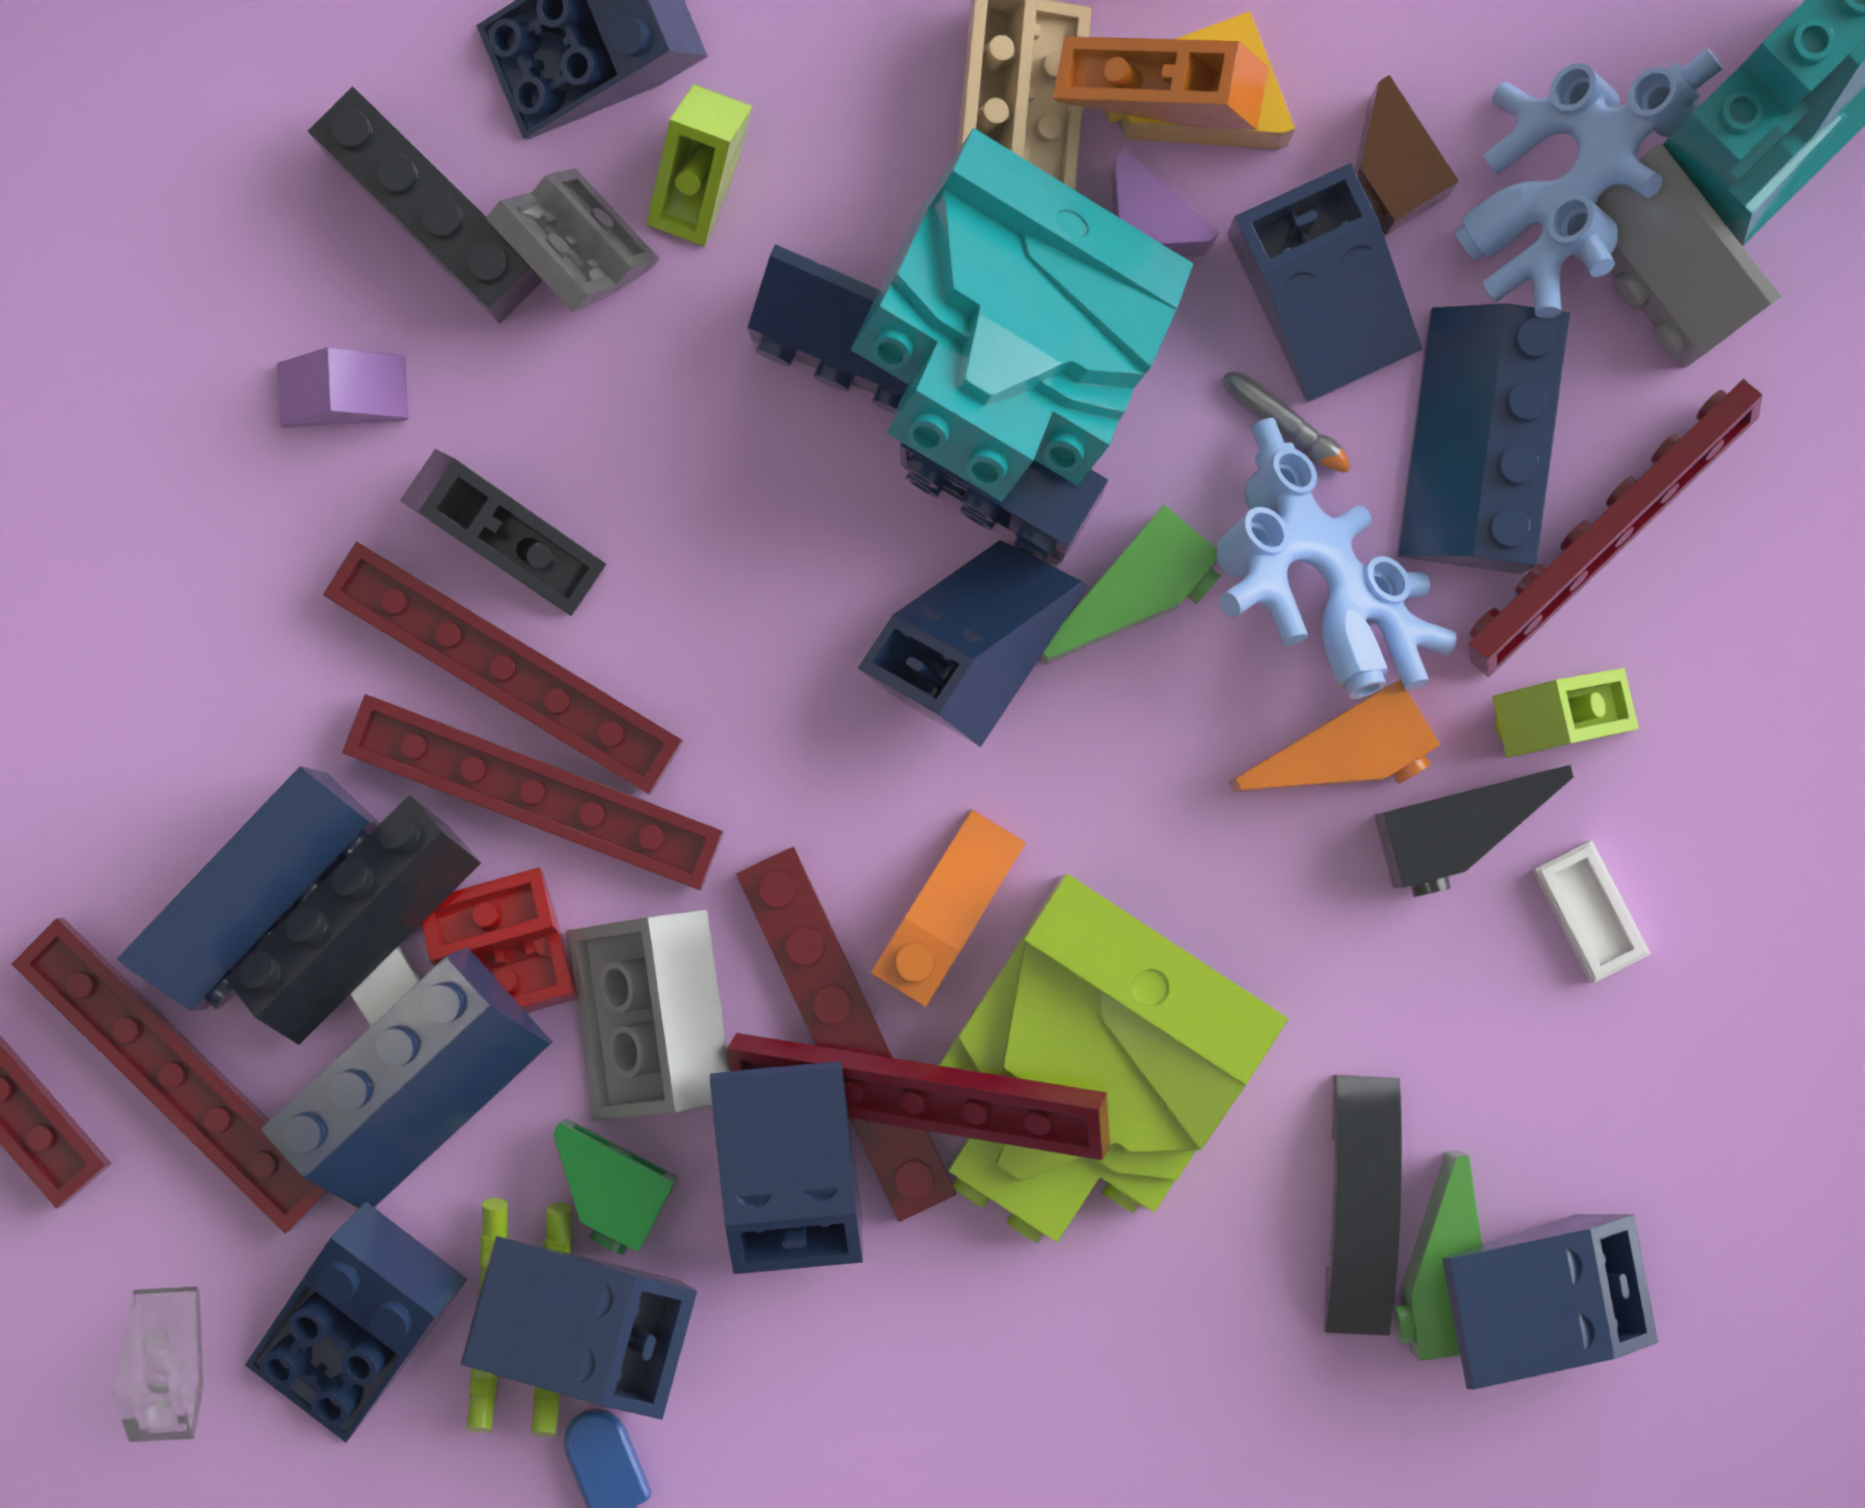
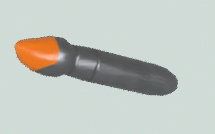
(1319, 447)

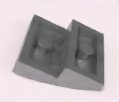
(572, 239)

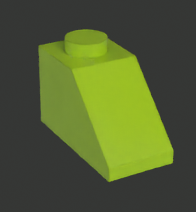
(698, 164)
(1564, 712)

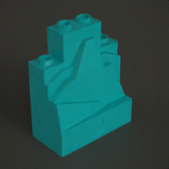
(1778, 115)
(1017, 320)

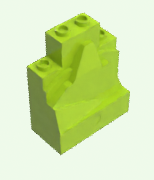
(1116, 1012)

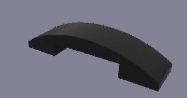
(1364, 1205)

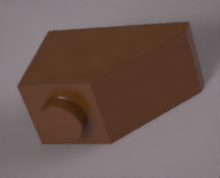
(1399, 160)

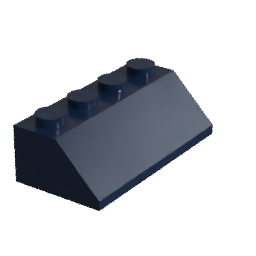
(815, 318)
(1483, 437)
(248, 889)
(408, 1082)

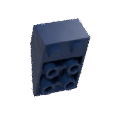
(585, 54)
(1326, 282)
(1039, 509)
(973, 639)
(787, 1167)
(1550, 1299)
(355, 1320)
(579, 1327)

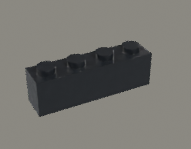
(424, 204)
(352, 921)

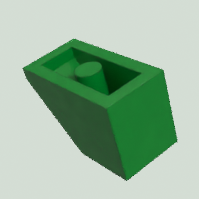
(612, 1187)

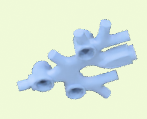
(1608, 142)
(1291, 527)

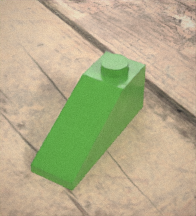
(1145, 582)
(1447, 1228)

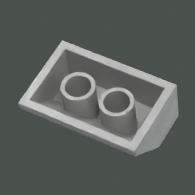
(1682, 263)
(649, 1014)

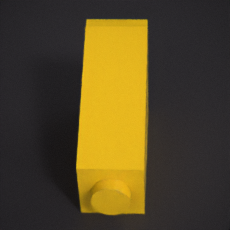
(1274, 123)

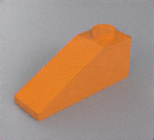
(1164, 80)
(1360, 745)
(948, 908)

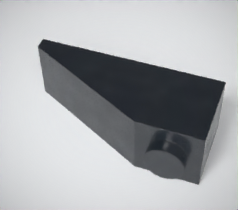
(502, 531)
(1455, 831)

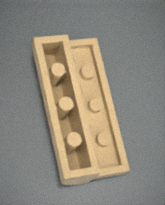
(1012, 81)

